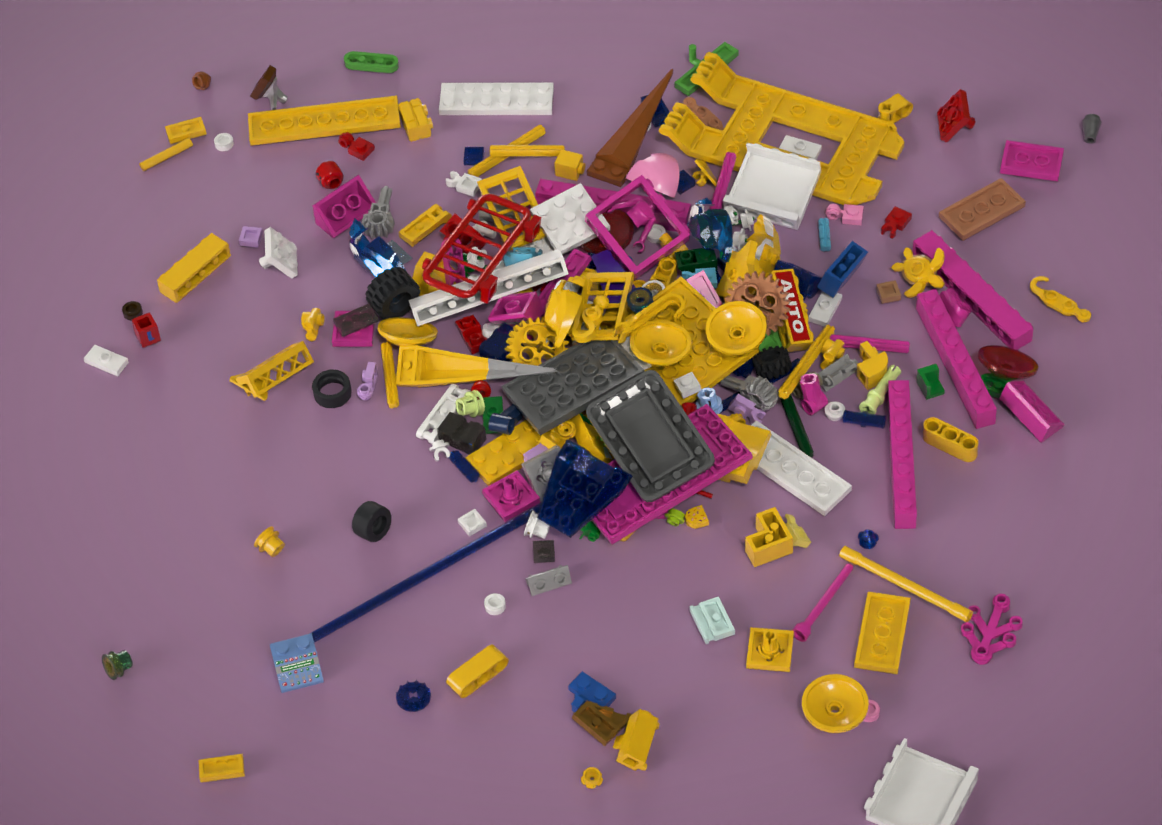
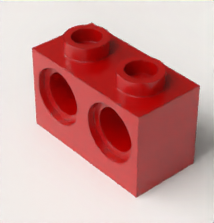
(452, 223)

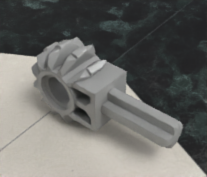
(379, 217)
(754, 389)

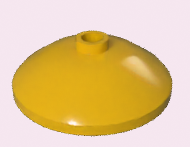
(735, 319)
(406, 332)
(660, 343)
(838, 694)

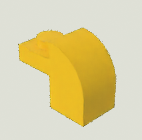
(873, 365)

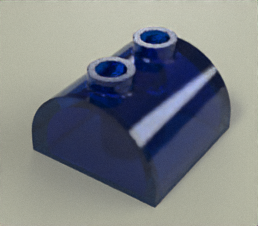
(807, 280)

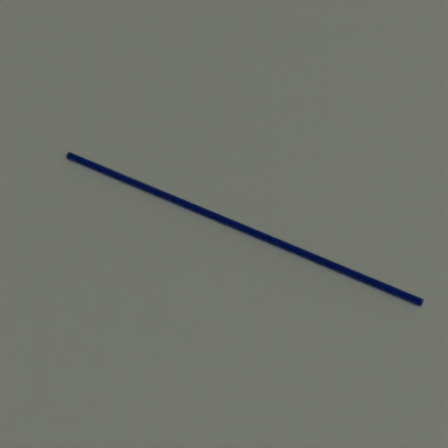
(454, 557)

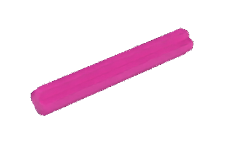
(723, 180)
(879, 344)

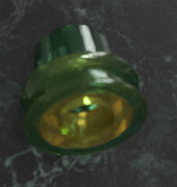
(116, 663)

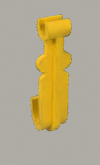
(669, 300)

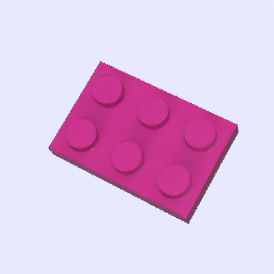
(1032, 160)

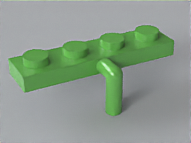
(724, 51)

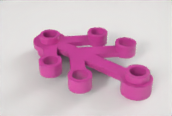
(991, 631)

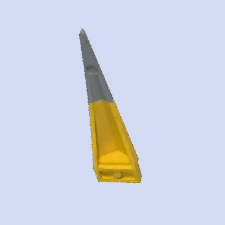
(433, 367)

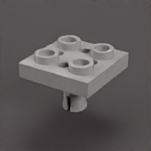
(533, 468)

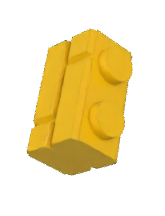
(415, 119)

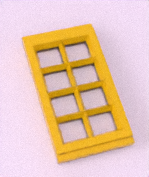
(501, 178)
(605, 277)

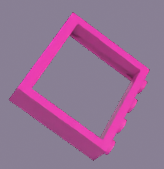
(616, 250)

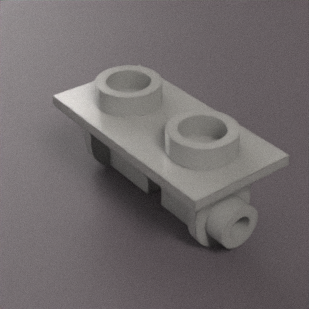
(838, 372)
(548, 580)

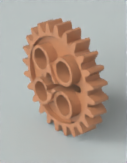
(764, 287)

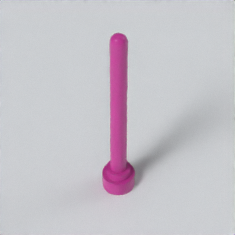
(803, 629)

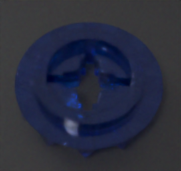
(414, 703)

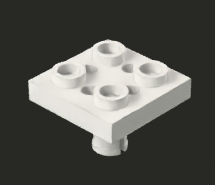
(279, 253)

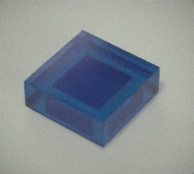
(473, 155)

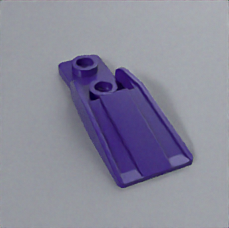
(605, 263)

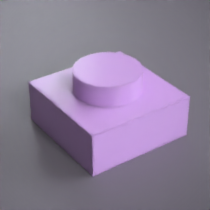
(250, 236)

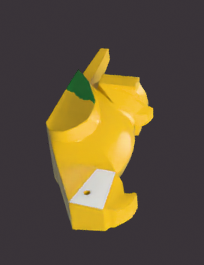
(589, 438)

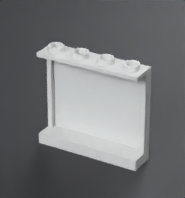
(774, 185)
(919, 790)

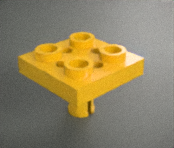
(770, 642)

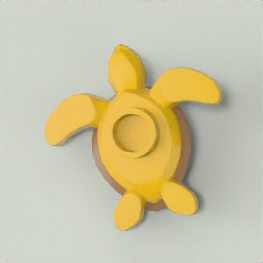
(920, 271)

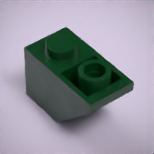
(695, 259)

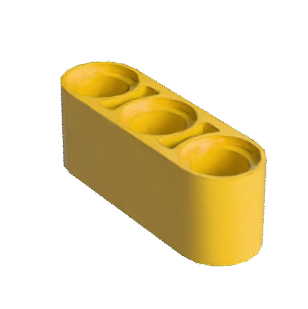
(950, 439)
(477, 671)

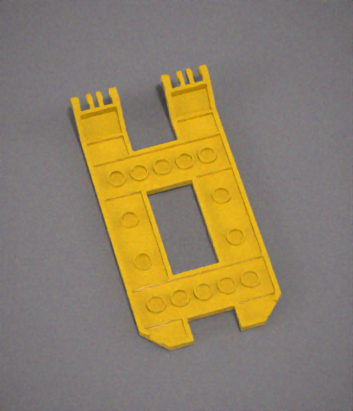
(759, 105)

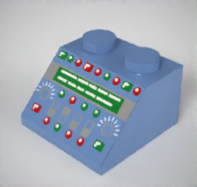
(296, 663)

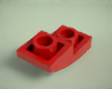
(471, 332)

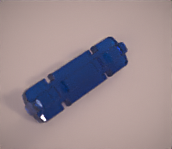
(464, 466)

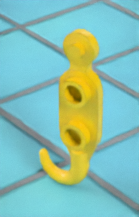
(1058, 301)

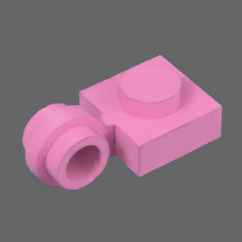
(850, 214)

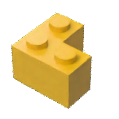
(771, 539)

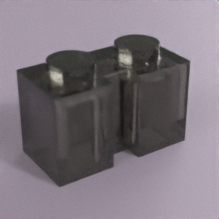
(461, 434)

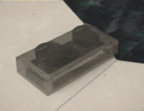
(355, 320)

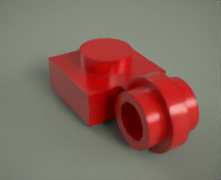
(359, 148)

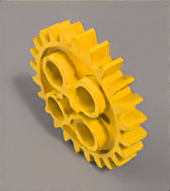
(541, 333)

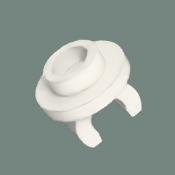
(440, 446)

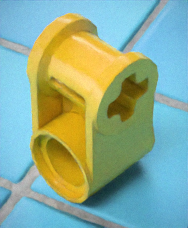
(895, 108)
(666, 271)

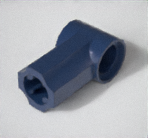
(506, 421)

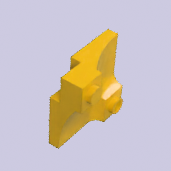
(755, 441)

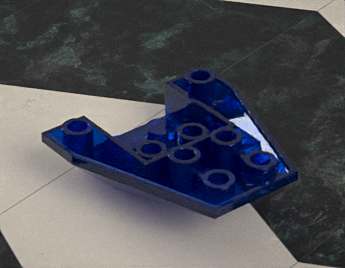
(579, 489)

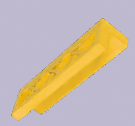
(271, 363)

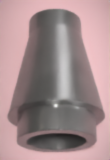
(1091, 127)

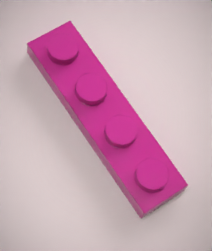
(575, 264)

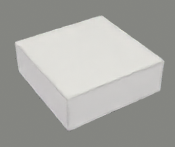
(472, 522)

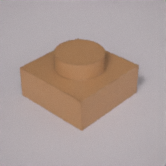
(888, 292)

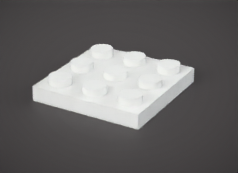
(565, 218)

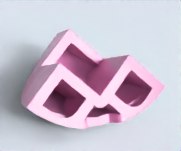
(661, 170)

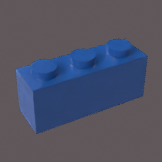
(842, 269)

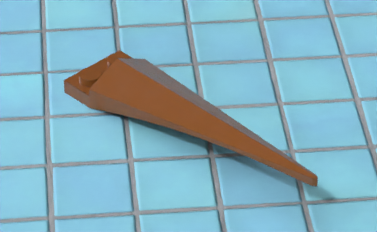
(621, 150)

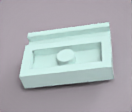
(712, 620)

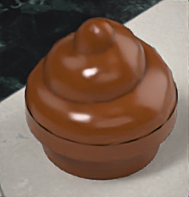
(201, 80)

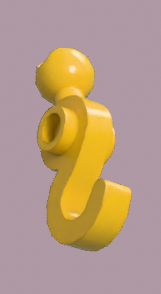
(592, 317)

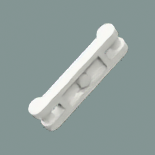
(440, 411)

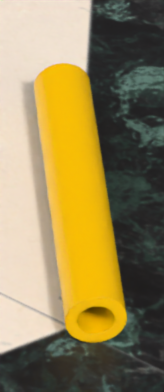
(166, 154)

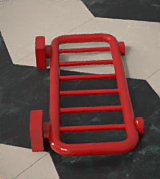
(486, 282)

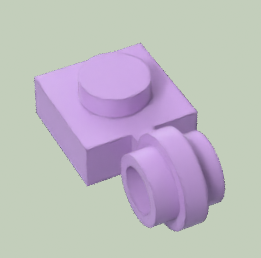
(369, 376)

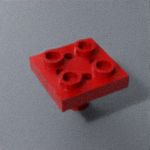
(954, 116)

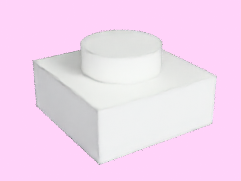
(687, 385)

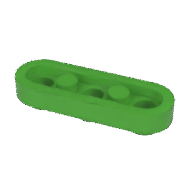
(371, 62)

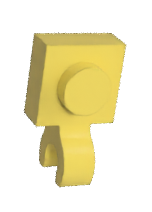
(799, 536)

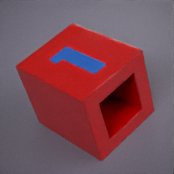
(146, 330)

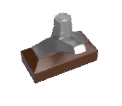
(268, 88)

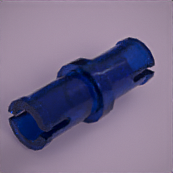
(864, 419)

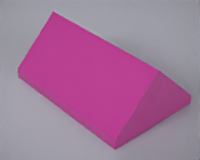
(340, 207)
(1030, 410)

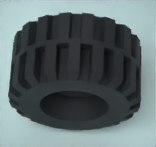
(390, 293)

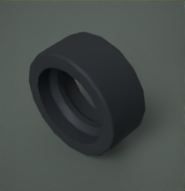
(335, 400)

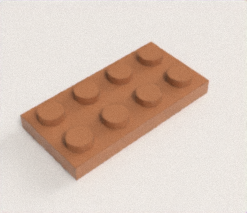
(982, 209)

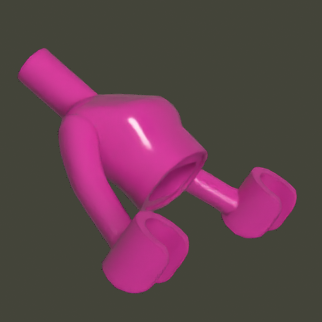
(639, 214)

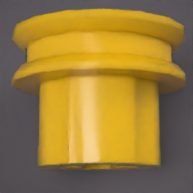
(269, 542)

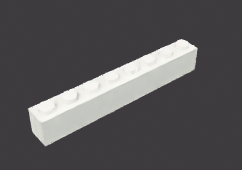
(510, 280)

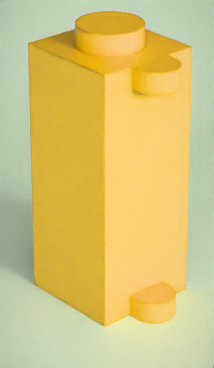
(637, 740)

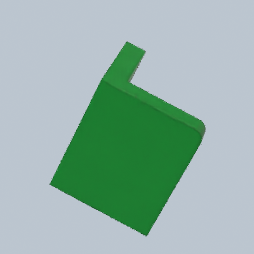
(929, 381)

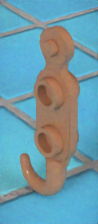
(703, 114)

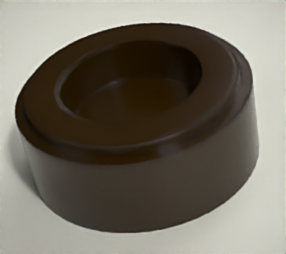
(132, 310)

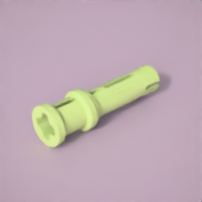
(877, 396)

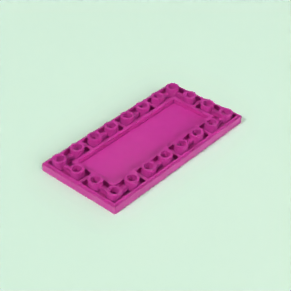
(631, 512)

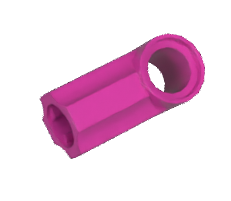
(956, 308)
(814, 398)

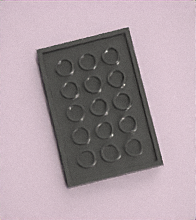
(580, 378)

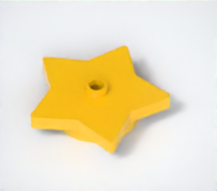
(739, 265)

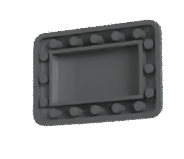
(650, 435)

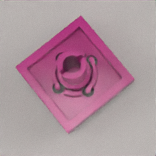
(507, 491)

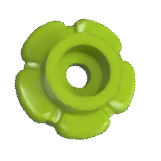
(675, 517)

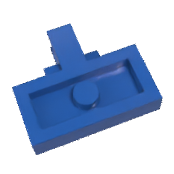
(589, 689)

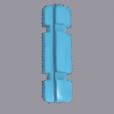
(824, 234)

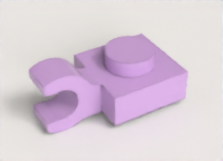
(746, 408)

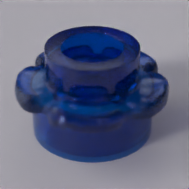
(868, 539)

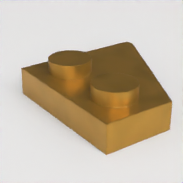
(600, 721)

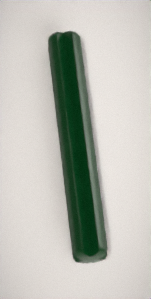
(797, 426)

